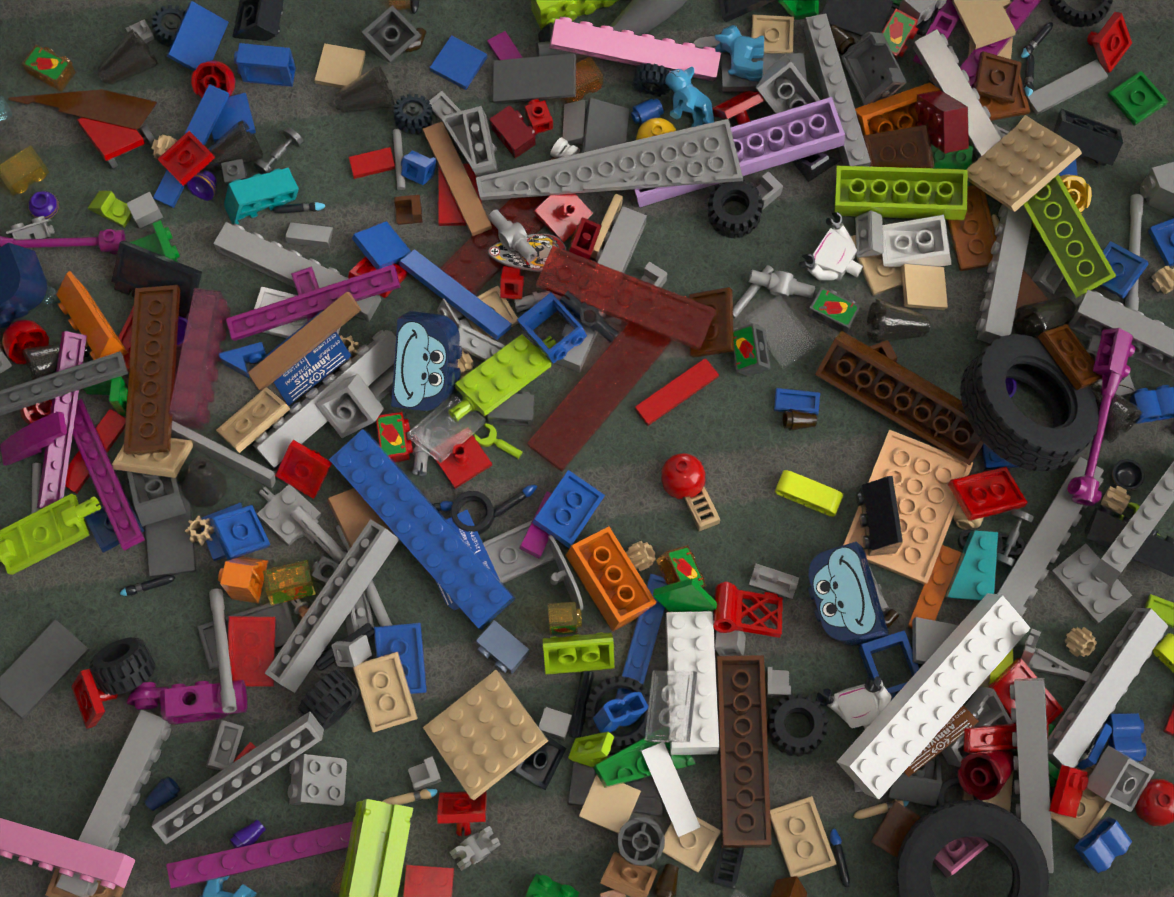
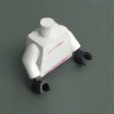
(833, 254)
(858, 704)

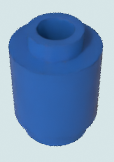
(646, 111)

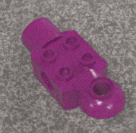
(177, 700)

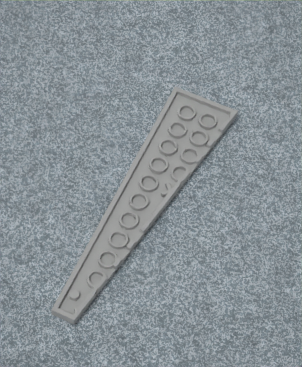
(670, 159)

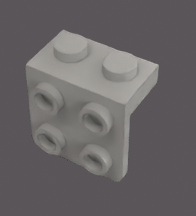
(317, 780)

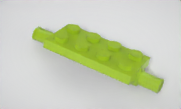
(501, 376)
(45, 532)

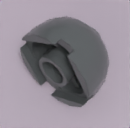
(640, 841)

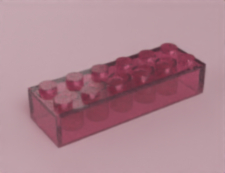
(199, 359)

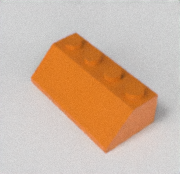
(891, 112)
(88, 318)
(610, 578)

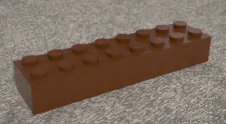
(900, 396)
(743, 752)

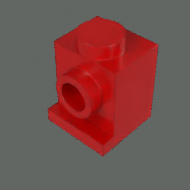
(539, 122)
(511, 283)

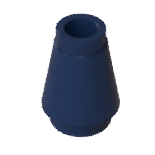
(162, 793)

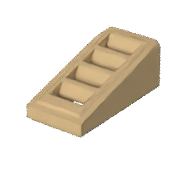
(708, 522)

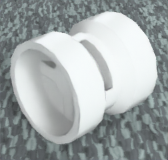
(563, 149)

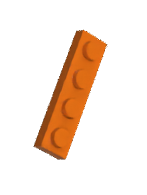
(936, 588)

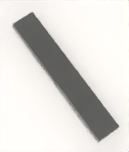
(62, 382)

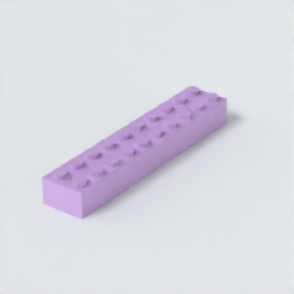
(771, 143)

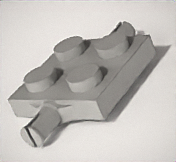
(278, 510)

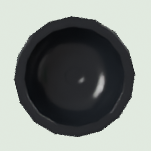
(1128, 474)

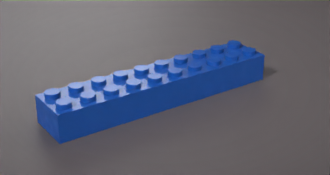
(422, 529)

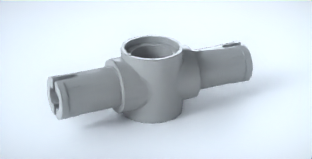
(512, 235)
(781, 283)

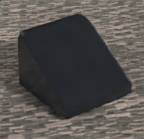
(545, 34)

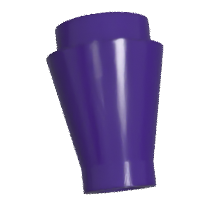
(248, 834)

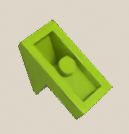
(111, 208)
(591, 749)

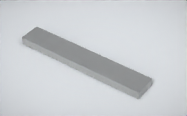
(225, 455)

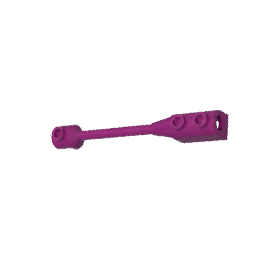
(107, 241)
(1112, 365)

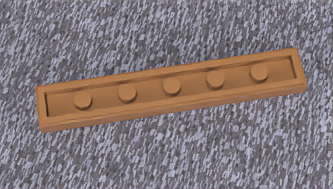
(457, 179)
(304, 341)

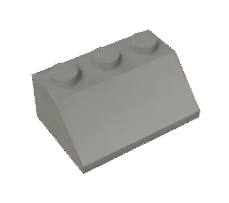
(785, 87)

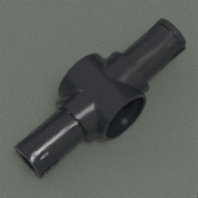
(598, 324)

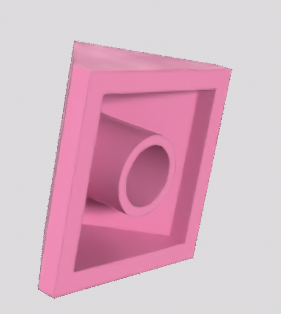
(958, 853)

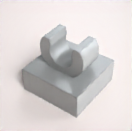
(143, 30)

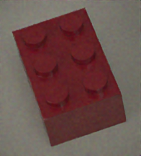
(945, 119)

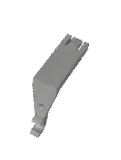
(1042, 661)

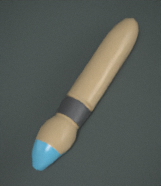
(411, 797)
(877, 809)

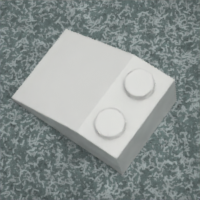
(916, 243)

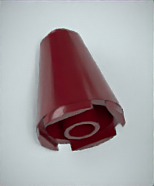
(985, 772)

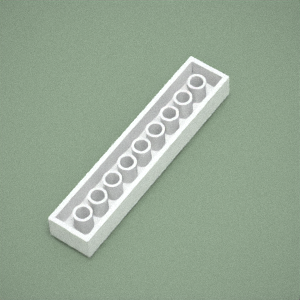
(933, 695)

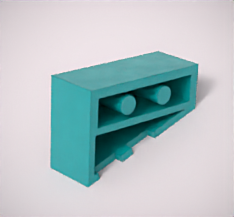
(259, 192)
(976, 567)

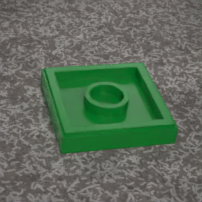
(1137, 98)
(685, 597)

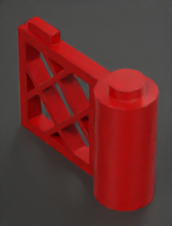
(730, 606)

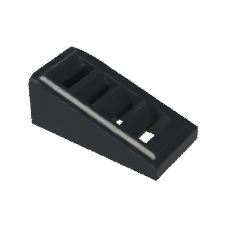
(724, 881)

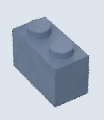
(502, 648)

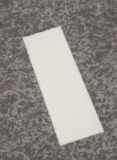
(671, 789)

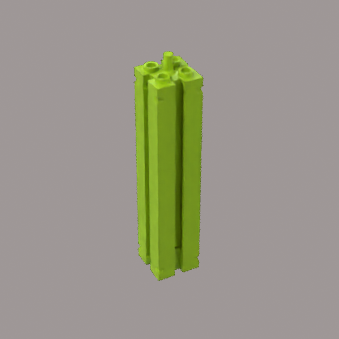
(376, 850)

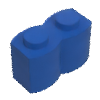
(1154, 404)
(620, 712)
(1127, 735)
(1103, 844)

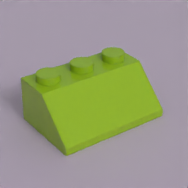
(578, 653)

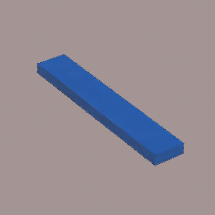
(201, 128)
(455, 294)
(643, 639)

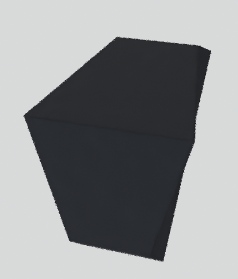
(814, 165)

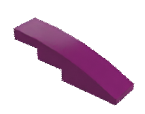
(943, 22)
(33, 438)

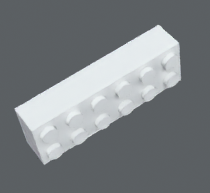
(692, 648)

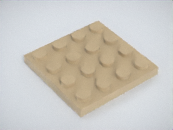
(1022, 163)
(485, 734)

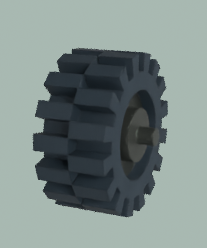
(166, 23)
(651, 79)
(412, 113)

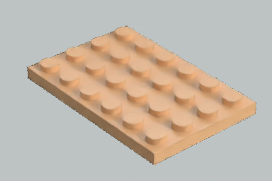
(922, 500)

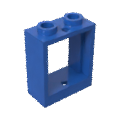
(265, 64)
(541, 312)
(884, 643)

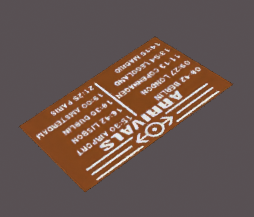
(947, 735)

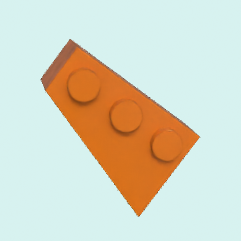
(243, 578)

